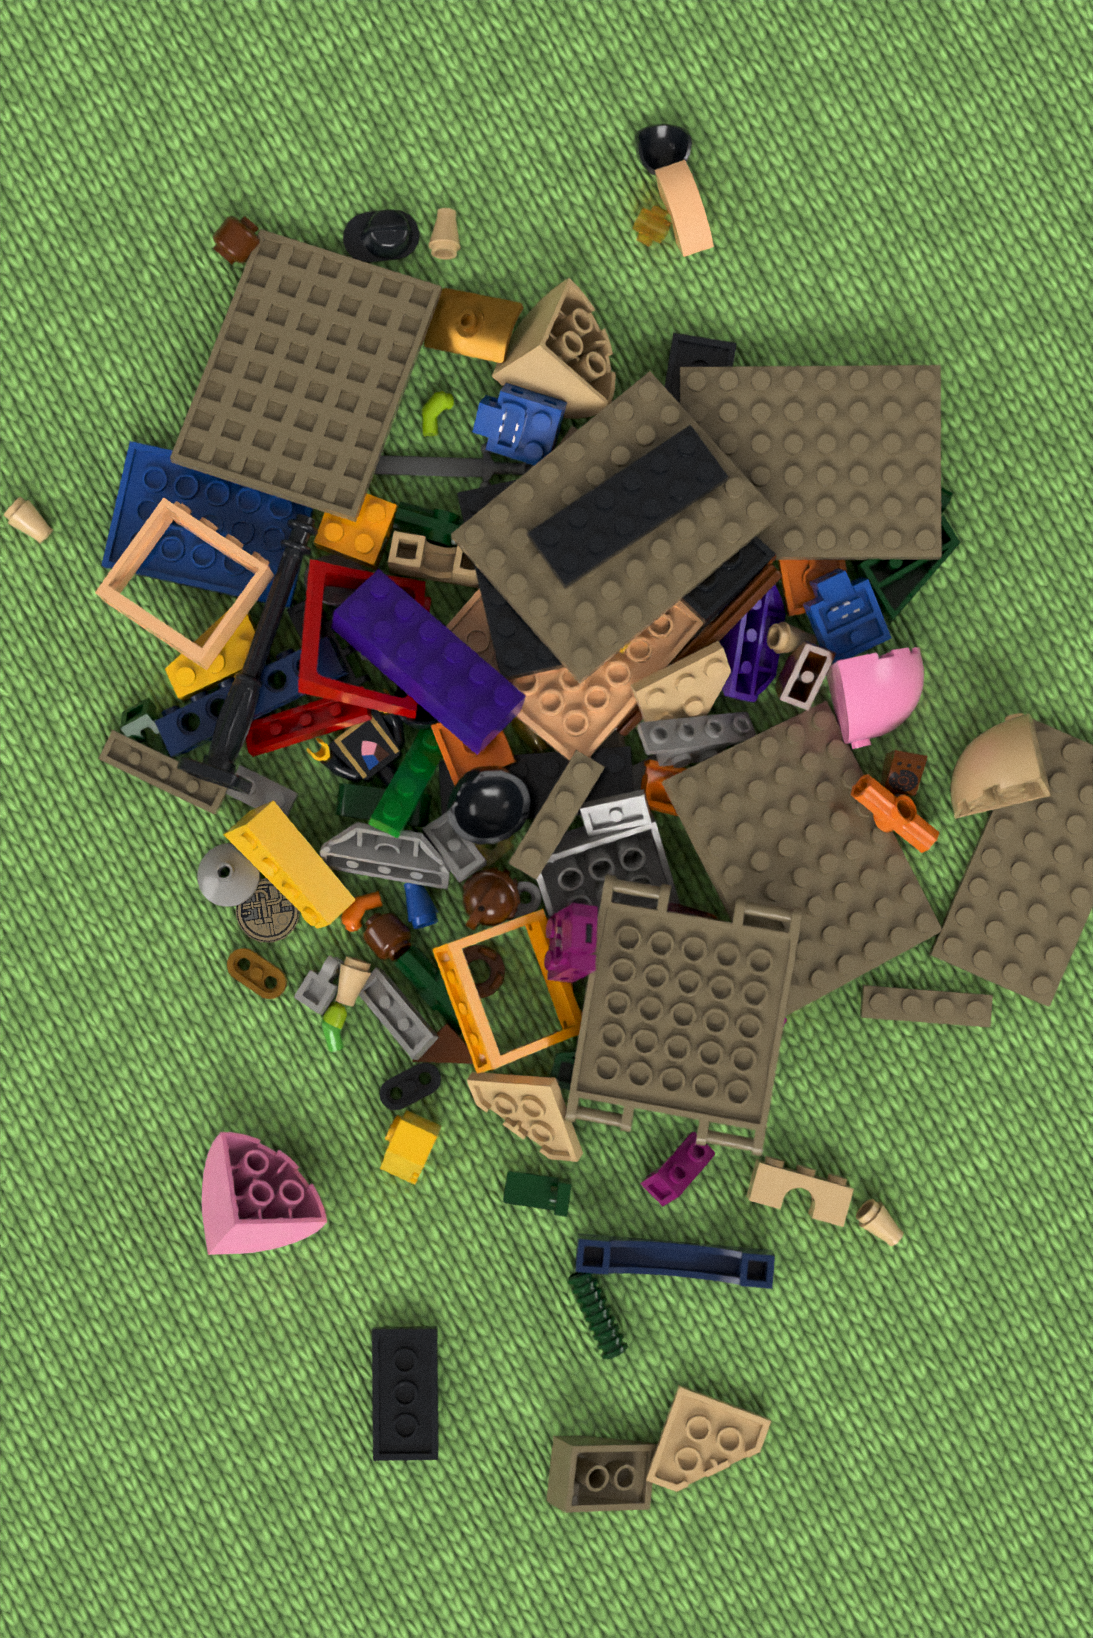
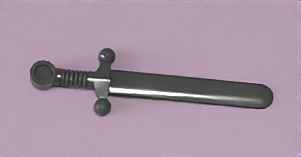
(450, 466)

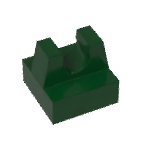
(138, 718)

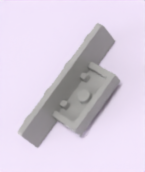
(694, 738)

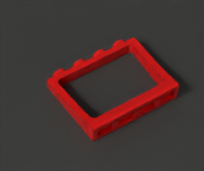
(310, 682)

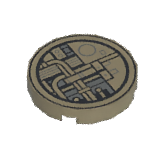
(267, 914)

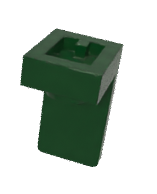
(538, 1191)

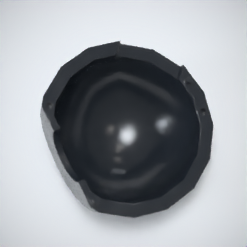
(488, 805)

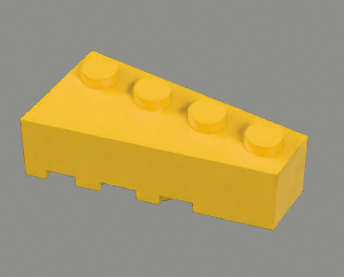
(290, 864)

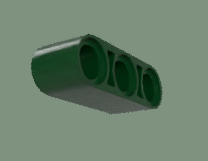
(361, 801)

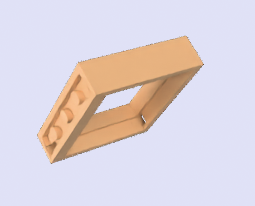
(139, 549)

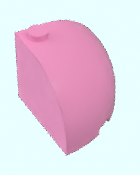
(875, 693)
(255, 1198)

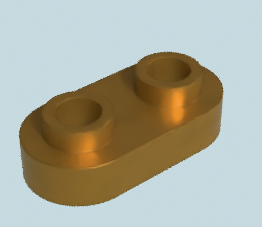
(258, 972)

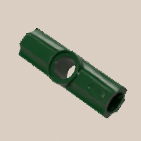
(434, 524)
(428, 983)

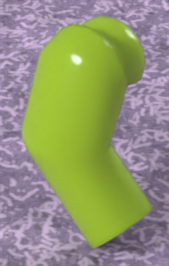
(432, 408)

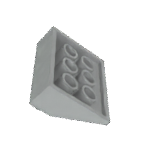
(581, 863)

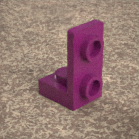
(678, 1170)

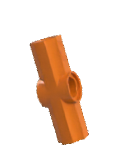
(894, 813)

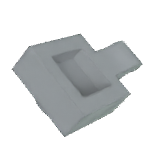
(318, 988)

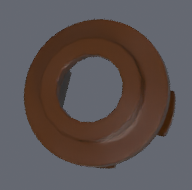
(496, 967)

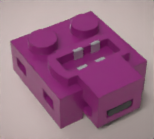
(571, 943)

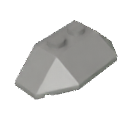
(377, 854)

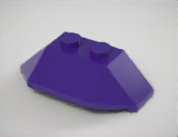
(747, 652)

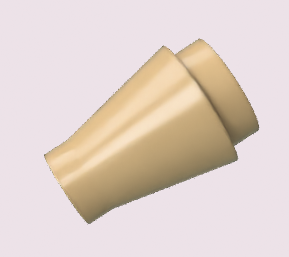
(445, 238)
(28, 520)
(787, 638)
(352, 979)
(878, 1221)

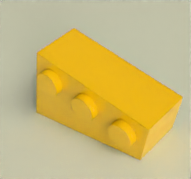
(192, 679)
(410, 1144)

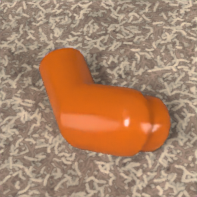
(353, 914)

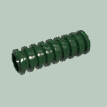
(597, 1314)

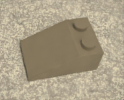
(599, 1474)

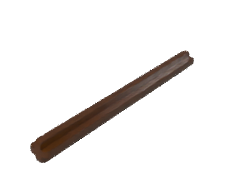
(717, 628)

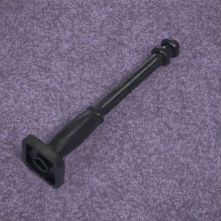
(243, 695)

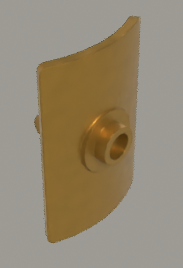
(472, 325)

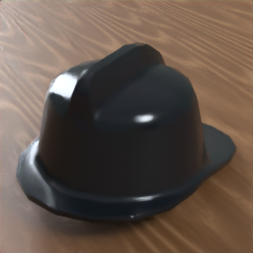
(381, 236)

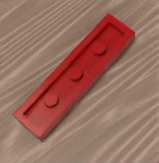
(302, 724)

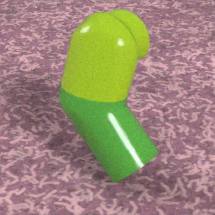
(332, 1024)

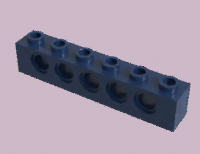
(174, 723)

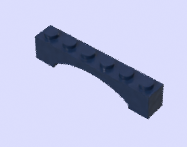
(658, 1257)

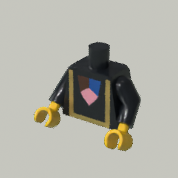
(365, 749)

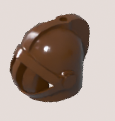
(490, 897)

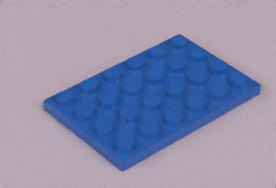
(181, 556)

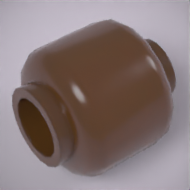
(236, 239)
(387, 936)

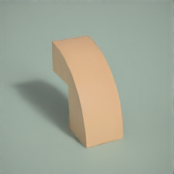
(685, 208)

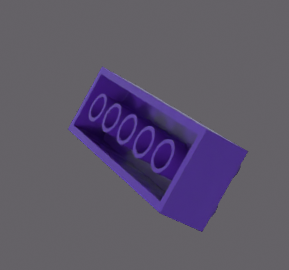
(428, 661)

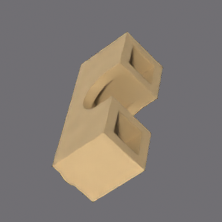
(417, 558)
(773, 1181)

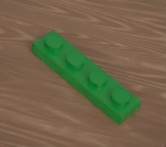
(407, 784)

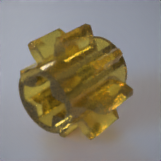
(652, 225)

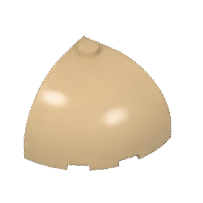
(562, 353)
(999, 769)

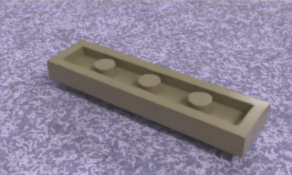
(161, 772)
(556, 814)
(926, 1006)

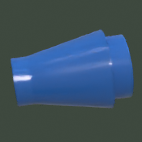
(420, 907)

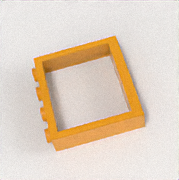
(469, 1006)

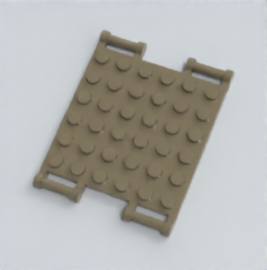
(684, 1015)

